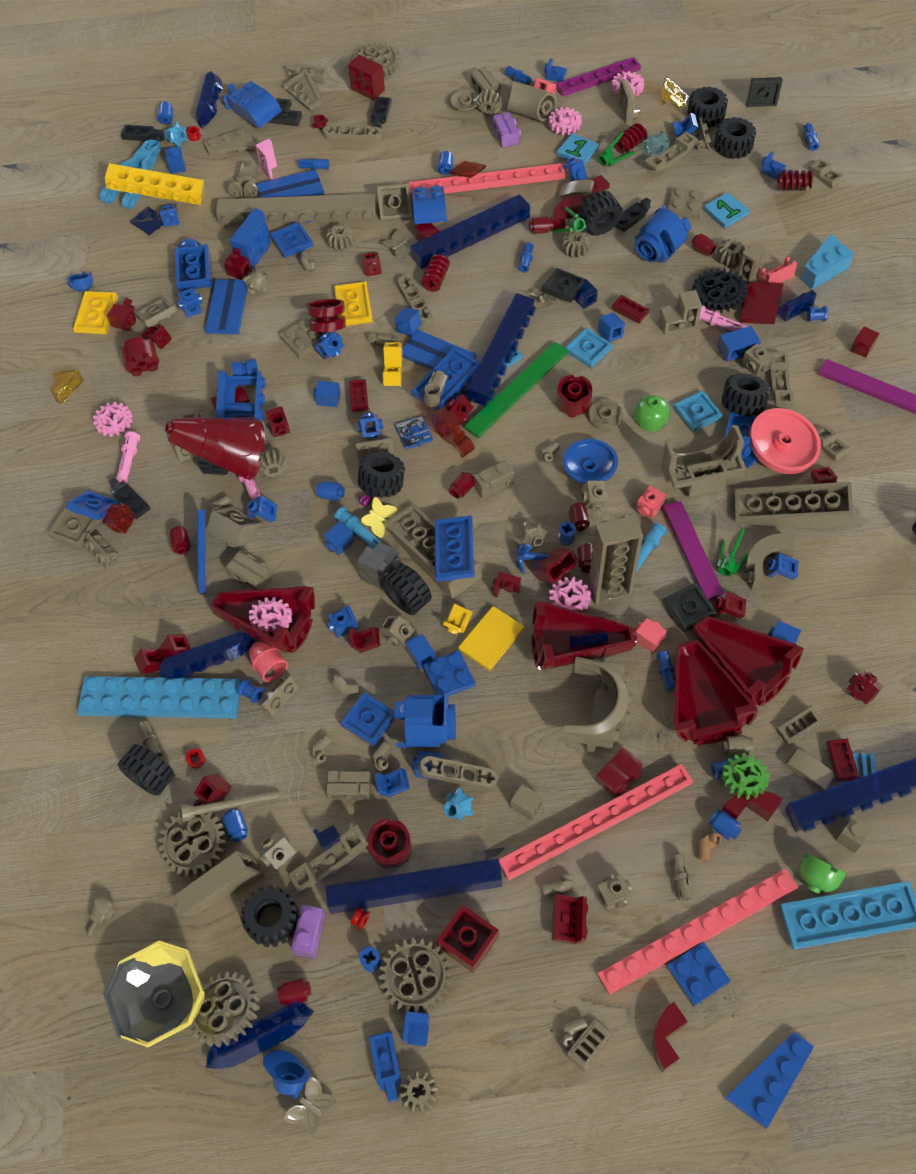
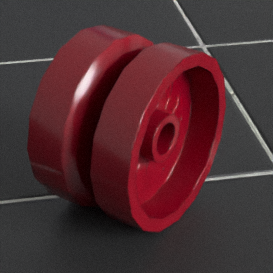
(326, 315)

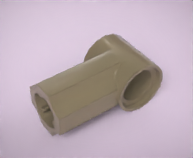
(435, 388)

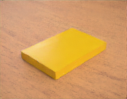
(356, 302)
(94, 311)
(491, 638)

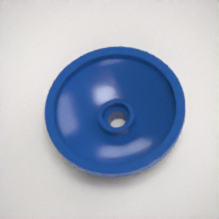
(590, 461)

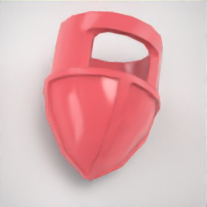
(265, 657)

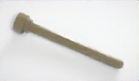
(189, 811)

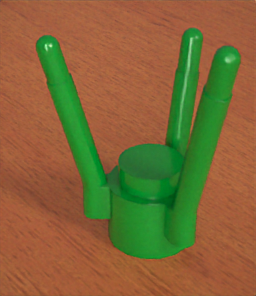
(606, 156)
(576, 223)
(727, 565)

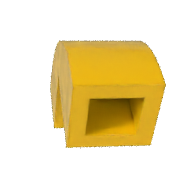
(393, 364)

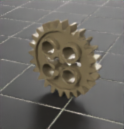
(382, 54)
(199, 858)
(396, 982)
(223, 1009)

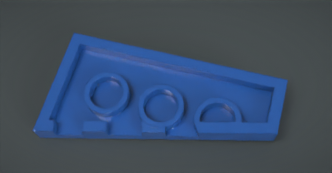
(769, 1083)

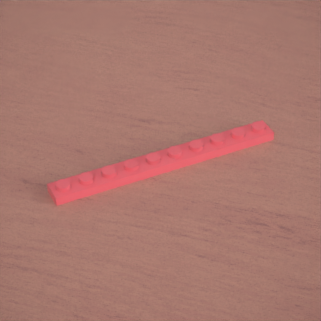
(494, 179)
(594, 822)
(697, 931)

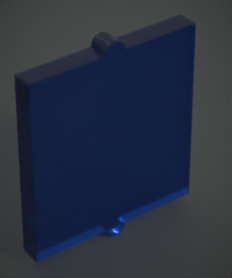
(147, 221)

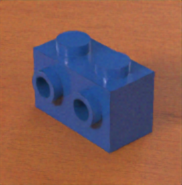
(736, 343)

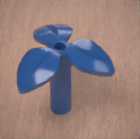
(523, 553)

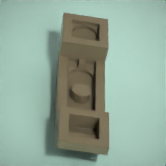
(673, 154)
(779, 380)
(330, 861)

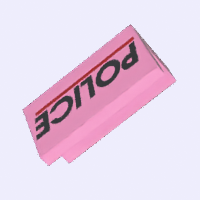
(266, 157)

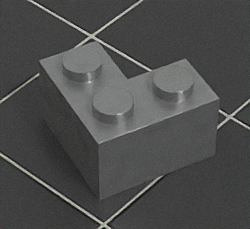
(377, 563)

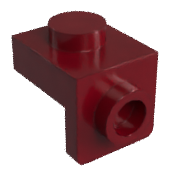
(364, 640)

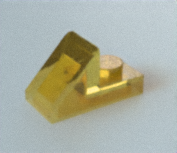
(673, 92)
(66, 384)

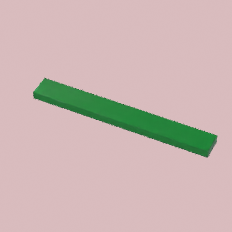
(516, 390)

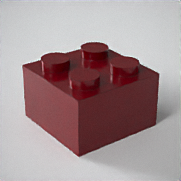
(366, 77)
(467, 938)

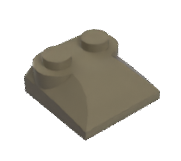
(627, 102)

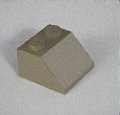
(394, 201)
(232, 526)

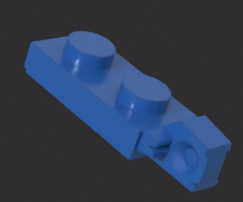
(386, 1064)

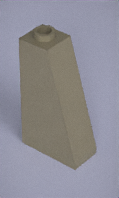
(218, 883)

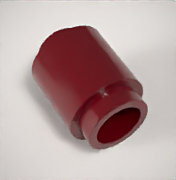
(541, 225)
(703, 244)
(461, 485)
(579, 516)
(179, 540)
(584, 556)
(293, 991)

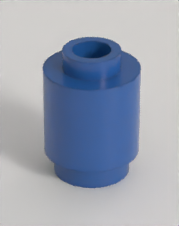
(165, 113)
(445, 162)
(330, 490)
(235, 825)
(725, 825)

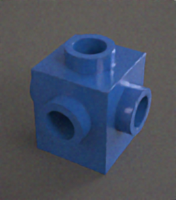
(190, 302)
(329, 345)
(370, 432)

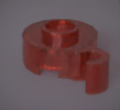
(448, 428)

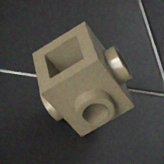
(757, 359)
(594, 494)
(396, 630)
(275, 851)
(614, 892)

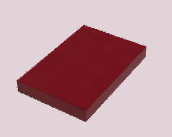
(762, 303)

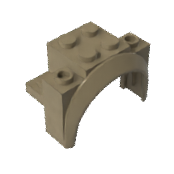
(706, 469)
(610, 708)

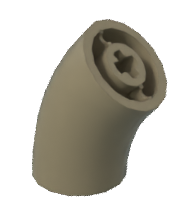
(531, 101)

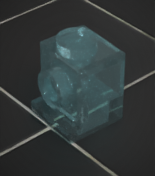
(656, 144)

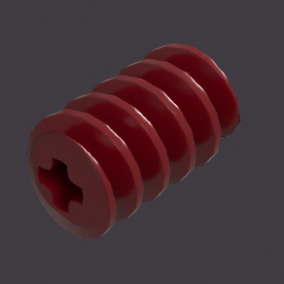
(631, 137)
(795, 179)
(435, 272)

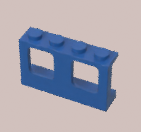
(226, 405)

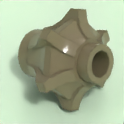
(256, 281)
(533, 533)

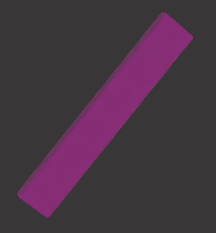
(597, 76)
(869, 385)
(693, 550)

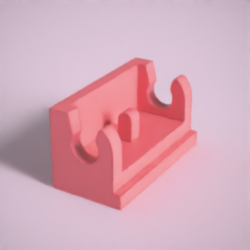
(779, 273)

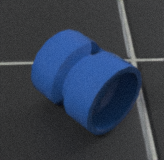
(248, 368)

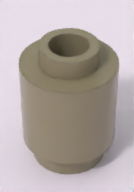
(738, 745)

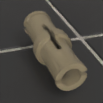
(682, 877)

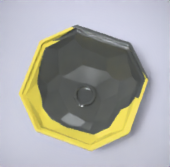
(154, 994)

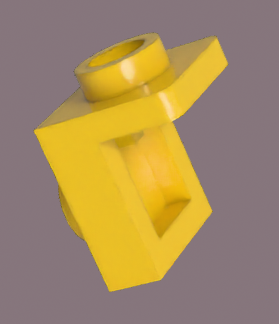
(458, 619)

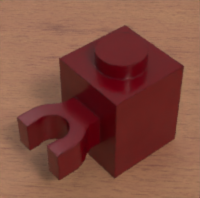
(237, 265)
(122, 316)
(211, 790)

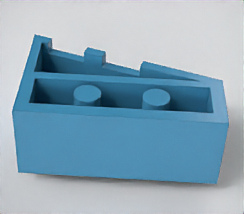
(827, 262)

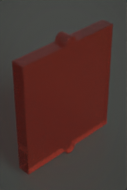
(467, 169)

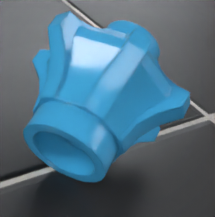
(176, 134)
(458, 805)

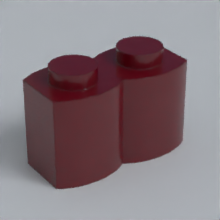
(556, 565)
(619, 772)

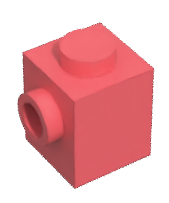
(545, 85)
(650, 502)
(650, 634)

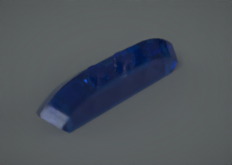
(208, 99)
(206, 655)
(261, 1037)

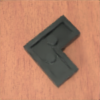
(287, 116)

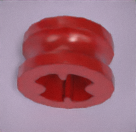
(193, 133)
(190, 753)
(360, 918)

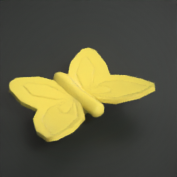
(377, 516)

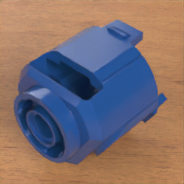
(661, 236)
(427, 720)

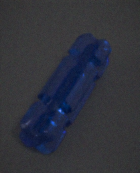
(588, 639)

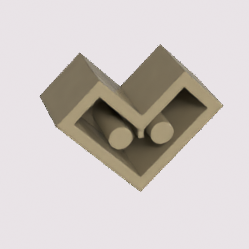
(683, 315)

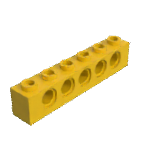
(154, 184)

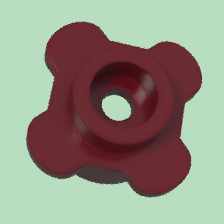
(319, 121)

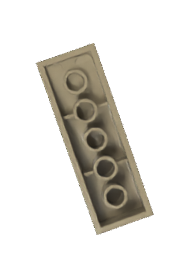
(796, 505)
(417, 537)

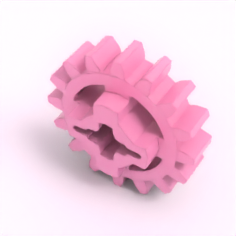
(634, 80)
(565, 121)
(113, 419)
(563, 590)
(270, 615)

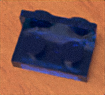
(797, 306)

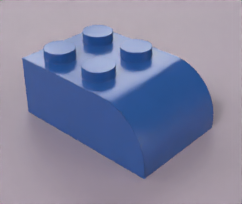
(254, 104)
(429, 204)
(252, 237)
(193, 267)

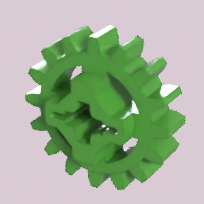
(756, 775)

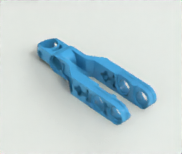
(143, 159)

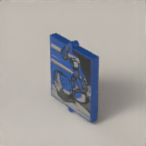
(413, 432)

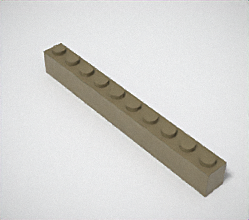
(299, 208)

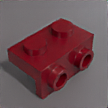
(569, 919)

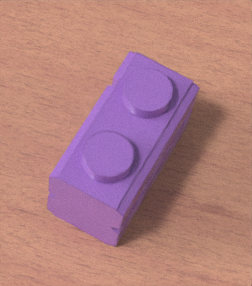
(506, 129)
(308, 932)

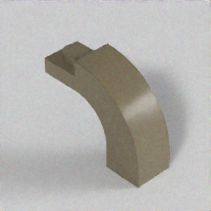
(763, 551)

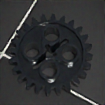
(720, 290)

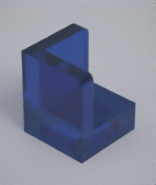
(587, 295)
(327, 837)

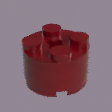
(139, 356)
(574, 395)
(389, 855)

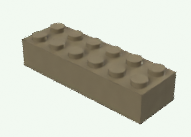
(615, 558)

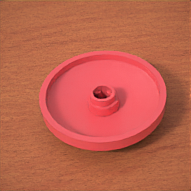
(784, 441)

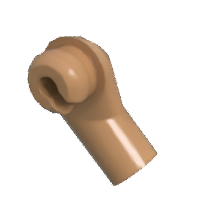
(706, 844)

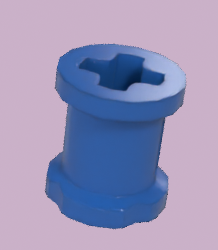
(817, 313)
(566, 533)
(250, 691)
(717, 768)
(366, 954)

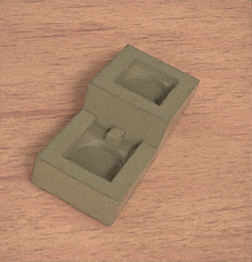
(823, 172)
(576, 188)
(831, 445)
(807, 766)

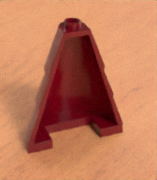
(222, 441)
(235, 605)
(556, 624)
(750, 657)
(707, 698)

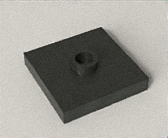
(764, 91)
(563, 285)
(689, 606)

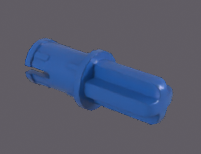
(518, 75)
(811, 137)
(314, 163)
(526, 257)
(666, 670)

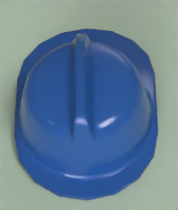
(286, 1072)

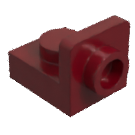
(371, 264)
(158, 335)
(823, 475)
(507, 582)
(730, 604)

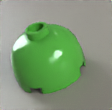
(651, 413)
(820, 874)

